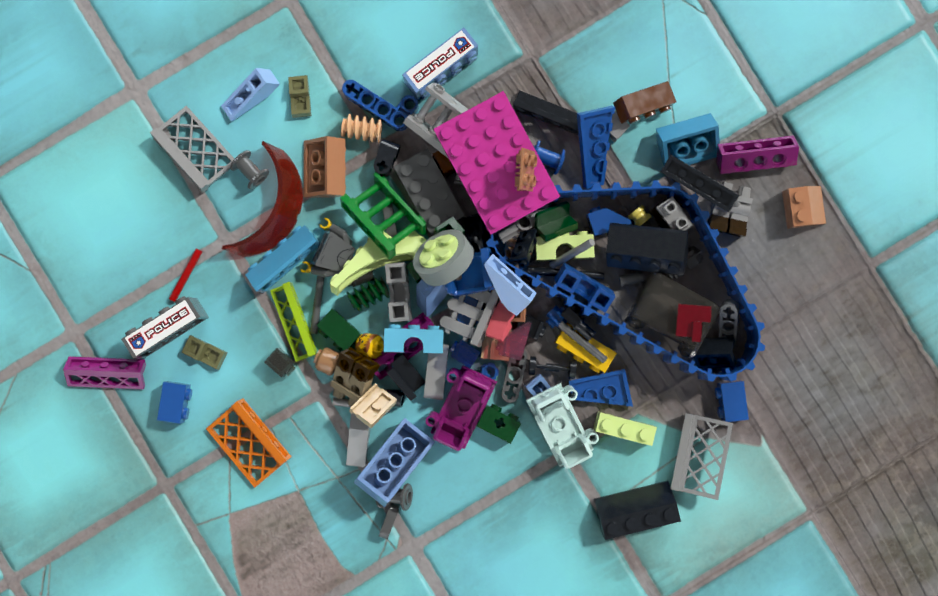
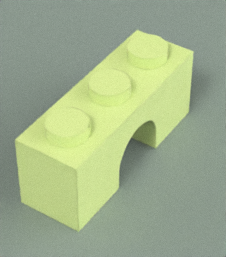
(547, 250)
(624, 428)

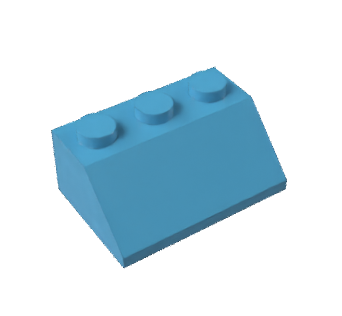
(689, 140)

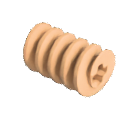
(361, 128)

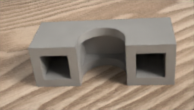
(398, 283)

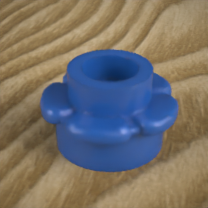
(489, 366)

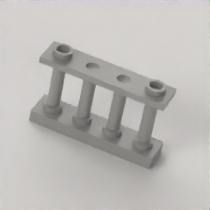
(417, 122)

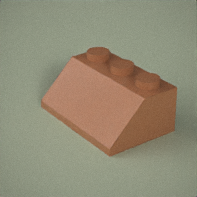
(324, 167)

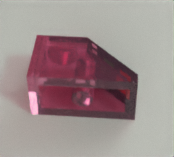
(515, 342)

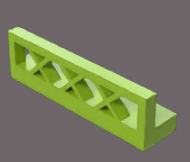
(300, 320)

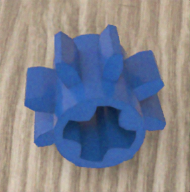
(555, 316)

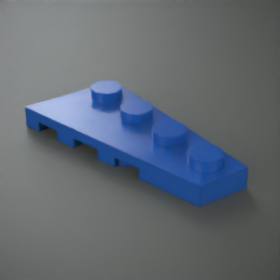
(594, 133)

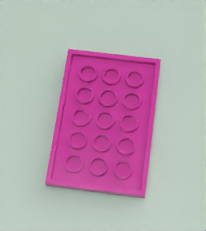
(483, 153)

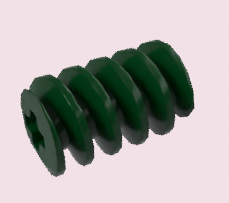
(368, 294)

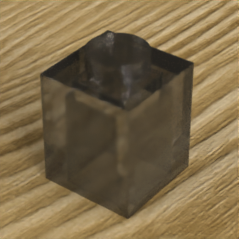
(281, 362)

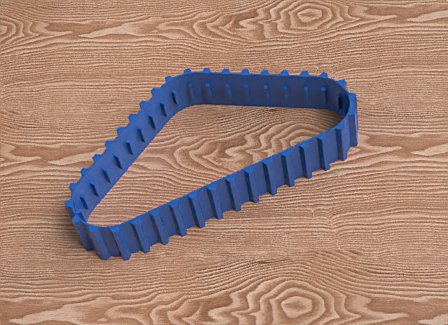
(716, 253)

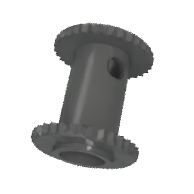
(249, 169)
(403, 497)

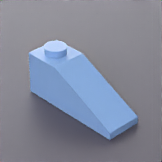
(250, 93)
(510, 288)

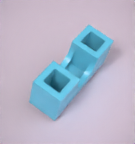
(395, 338)

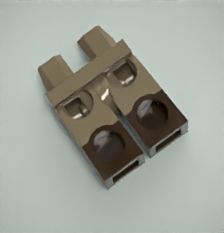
(353, 375)

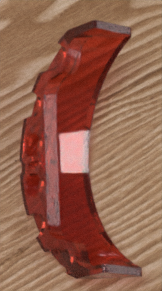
(285, 211)

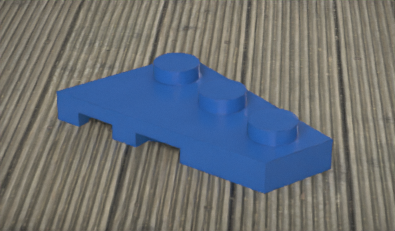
(604, 388)

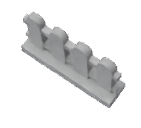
(458, 306)

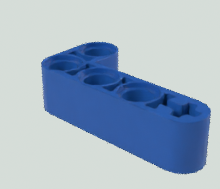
(378, 102)

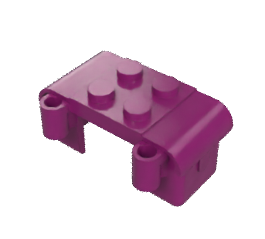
(461, 408)

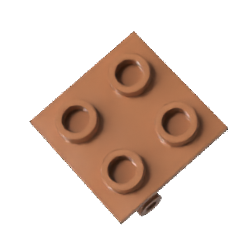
(527, 162)

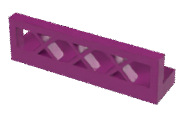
(387, 357)
(104, 369)

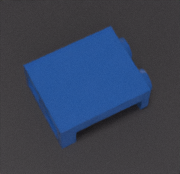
(475, 277)

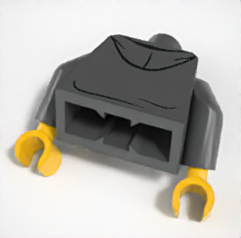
(332, 252)

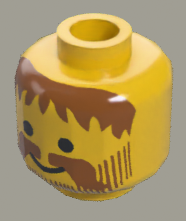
(369, 345)

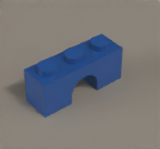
(593, 291)

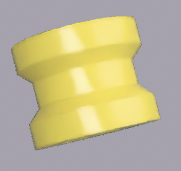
(639, 216)

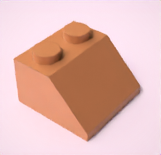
(803, 206)

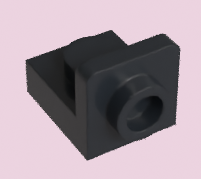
(536, 329)

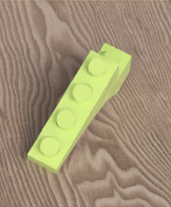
(371, 257)

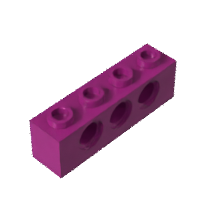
(757, 154)

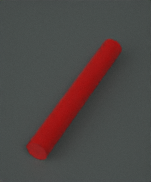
(185, 275)

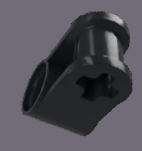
(387, 155)

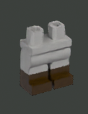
(672, 214)
(735, 221)

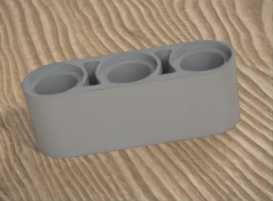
(436, 374)

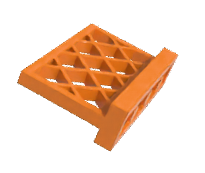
(260, 431)

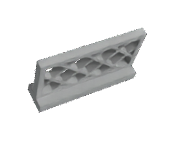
(178, 155)
(686, 448)

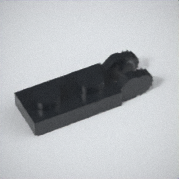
(475, 231)

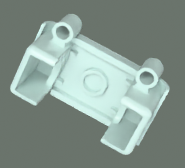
(561, 425)

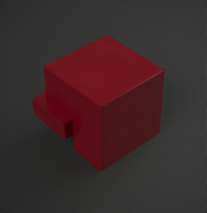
(691, 319)

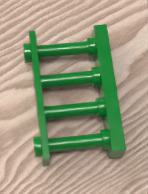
(375, 232)

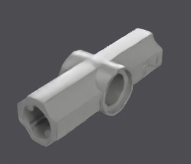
(514, 228)

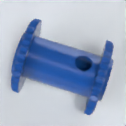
(550, 158)

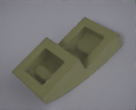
(299, 96)
(204, 352)

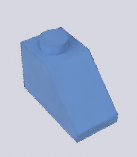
(429, 297)

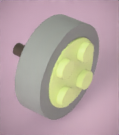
(443, 258)

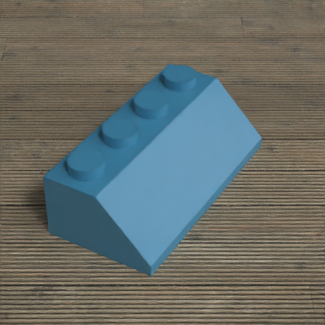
(283, 259)

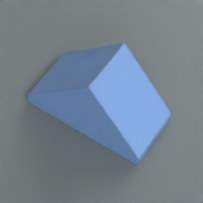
(537, 385)

